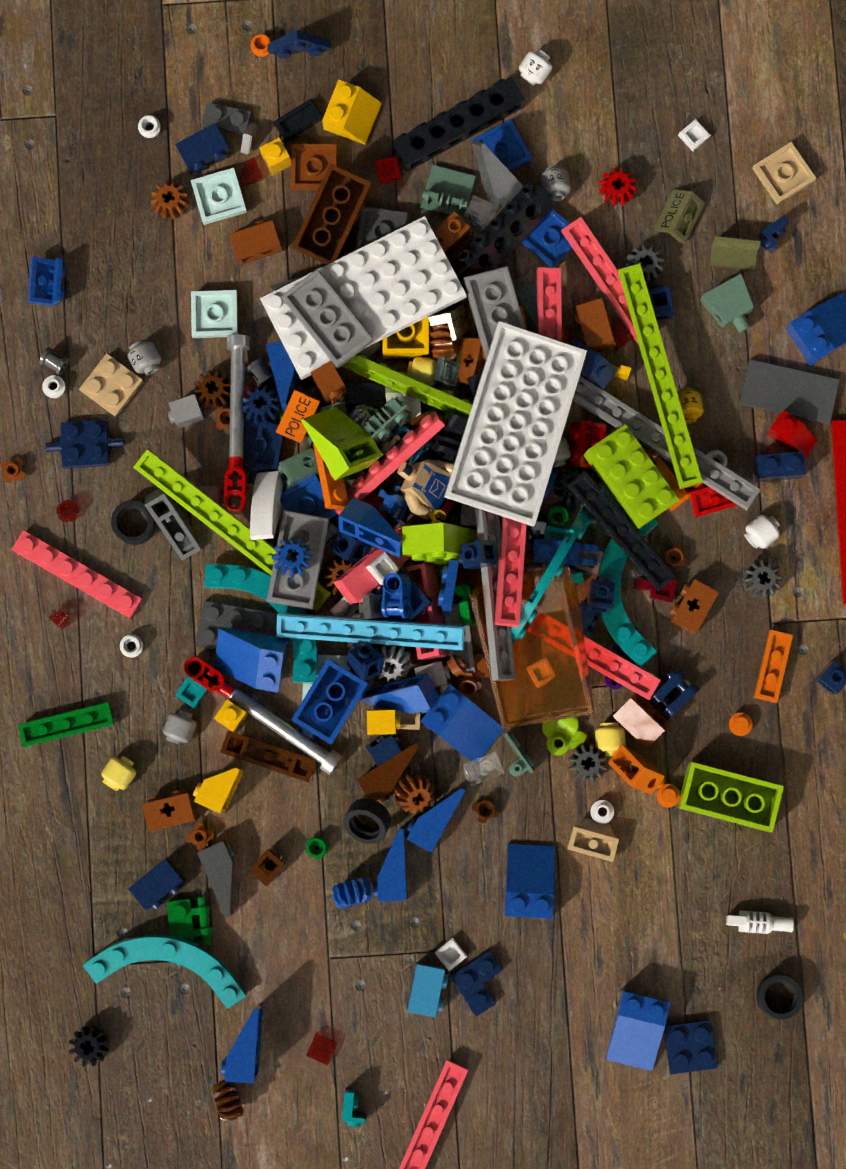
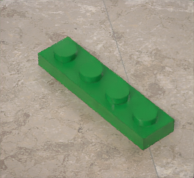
(66, 724)

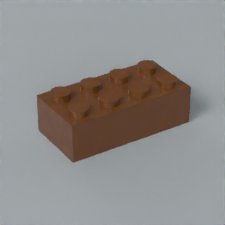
(333, 215)

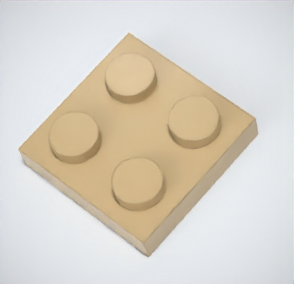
(784, 173)
(111, 385)

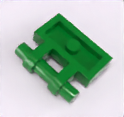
(466, 611)
(181, 920)

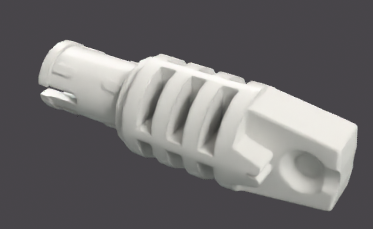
(759, 922)

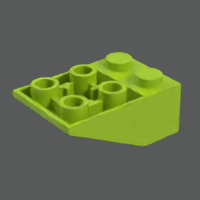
(341, 442)

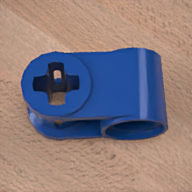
(396, 597)

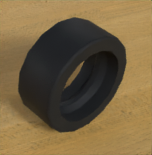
(116, 519)
(362, 832)
(797, 1000)

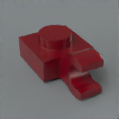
(666, 594)

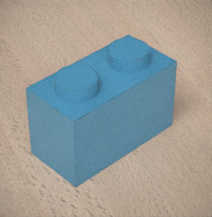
(426, 990)

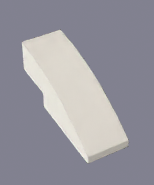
(265, 505)

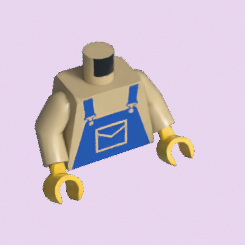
(426, 487)

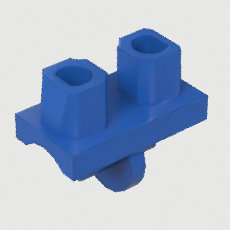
(395, 504)

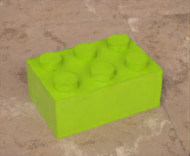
(435, 542)

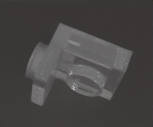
(483, 769)

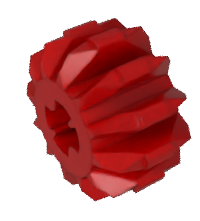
(626, 189)

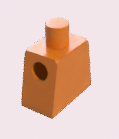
(644, 778)

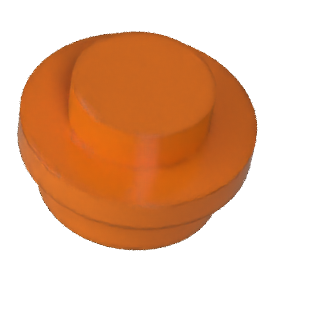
(259, 45)
(740, 724)
(668, 795)

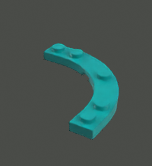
(554, 569)
(257, 583)
(617, 621)
(173, 950)

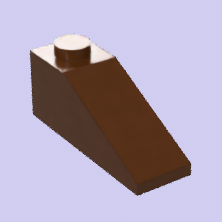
(383, 779)

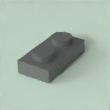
(226, 118)

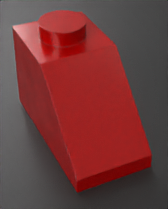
(792, 434)

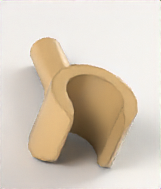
(386, 446)

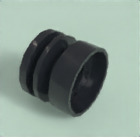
(448, 445)

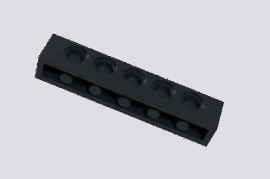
(453, 135)
(503, 232)

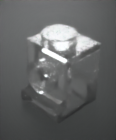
(480, 212)

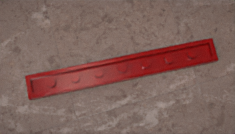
(838, 437)

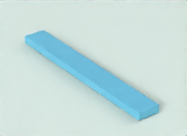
(371, 631)

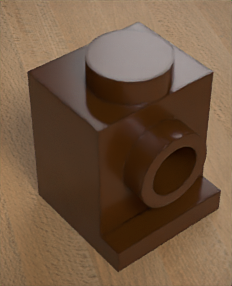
(259, 868)

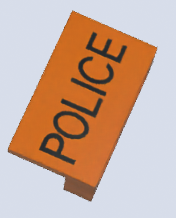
(299, 407)

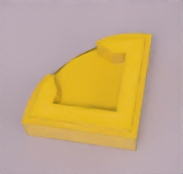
(622, 371)

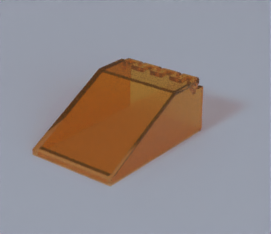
(548, 660)

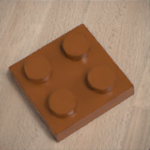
(310, 164)

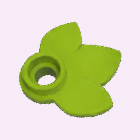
(565, 731)

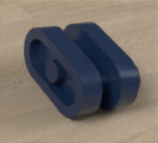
(674, 679)

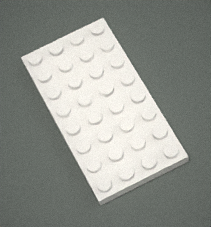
(382, 284)
(515, 424)

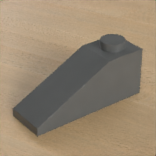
(496, 178)
(172, 523)
(220, 869)

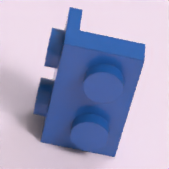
(45, 281)

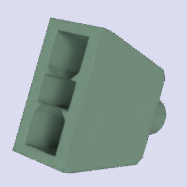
(730, 303)
(294, 470)

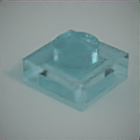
(447, 371)

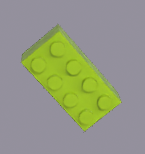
(631, 477)
(730, 797)

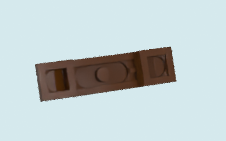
(268, 756)

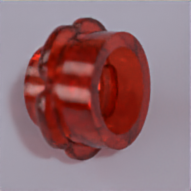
(61, 511)
(59, 618)

